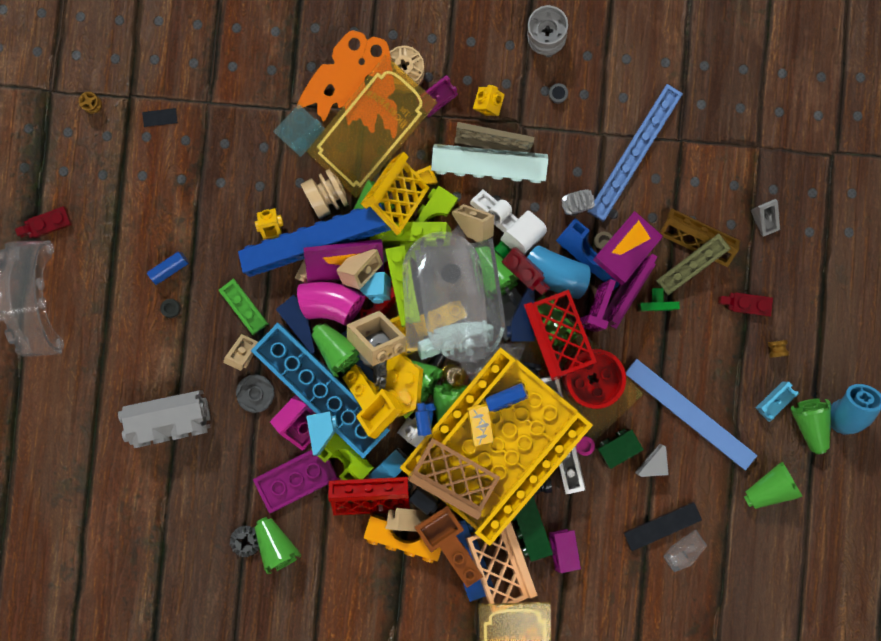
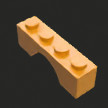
(376, 533)

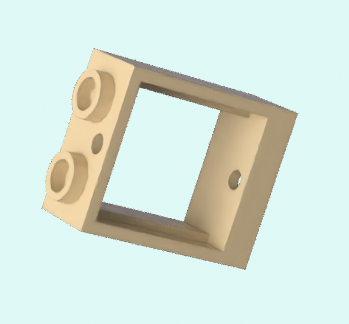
(369, 325)

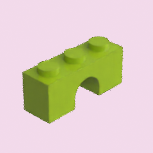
(354, 465)

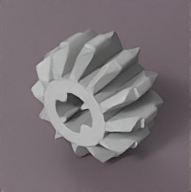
(578, 202)

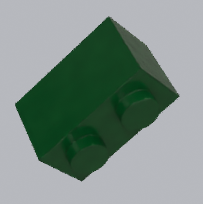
(619, 448)

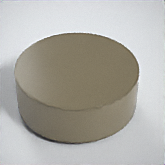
(601, 239)

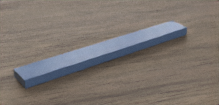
(635, 152)
(690, 414)

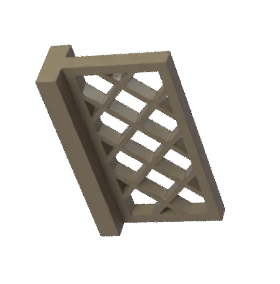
(488, 138)

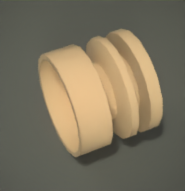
(411, 59)
(324, 194)

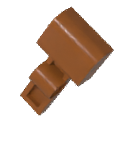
(441, 531)

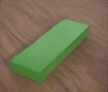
(243, 307)

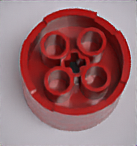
(609, 382)

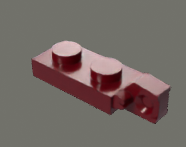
(45, 223)
(525, 271)
(748, 304)

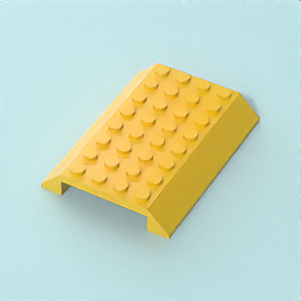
(526, 448)

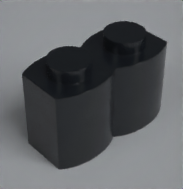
(424, 500)

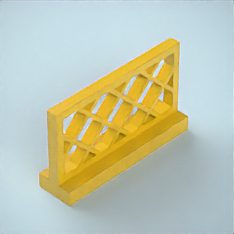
(385, 183)

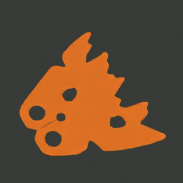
(344, 74)

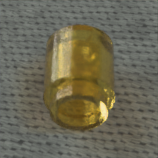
(449, 372)

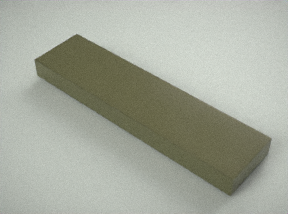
(693, 264)

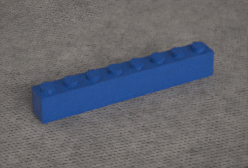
(289, 246)

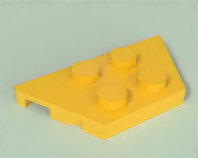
(404, 382)

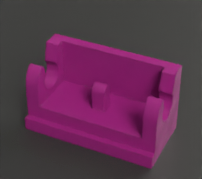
(443, 93)
(564, 551)

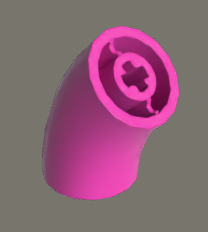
(329, 301)

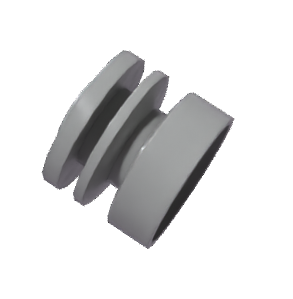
(549, 20)

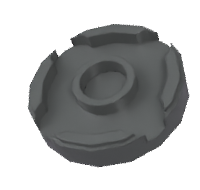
(255, 393)

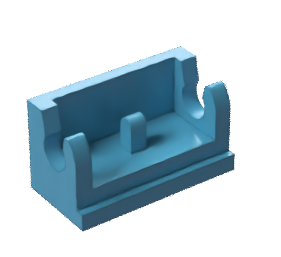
(777, 400)

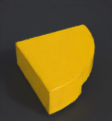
(427, 175)

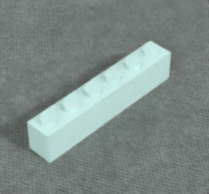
(489, 162)

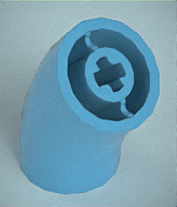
(561, 272)
(856, 409)

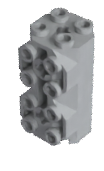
(165, 418)

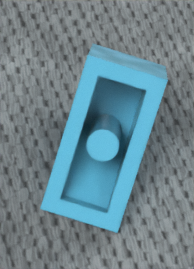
(378, 288)
(321, 430)

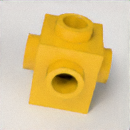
(488, 100)
(269, 224)

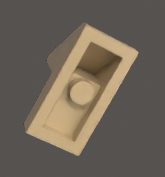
(240, 353)

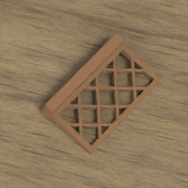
(442, 491)

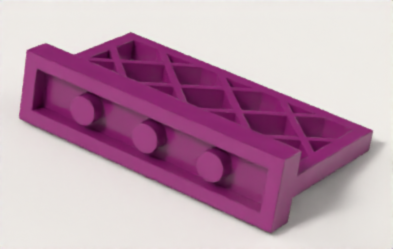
(627, 292)
(594, 320)

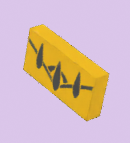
(480, 424)

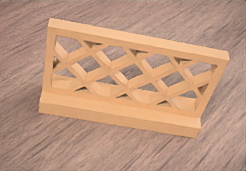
(517, 564)

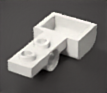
(518, 233)

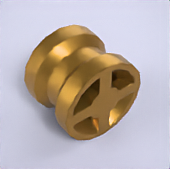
(87, 99)
(778, 348)

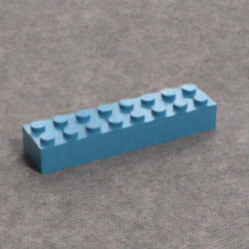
(314, 385)

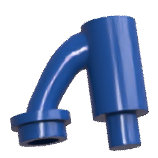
(424, 418)

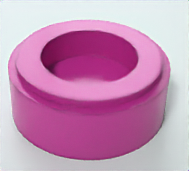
(585, 446)

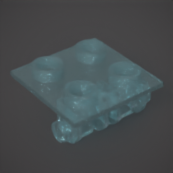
(299, 130)

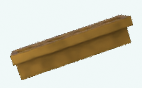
(699, 231)

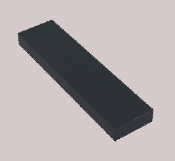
(662, 526)

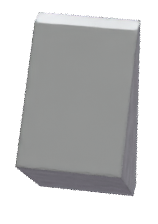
(767, 217)
(655, 464)

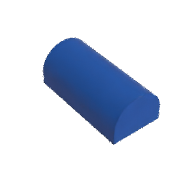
(167, 268)
(506, 397)

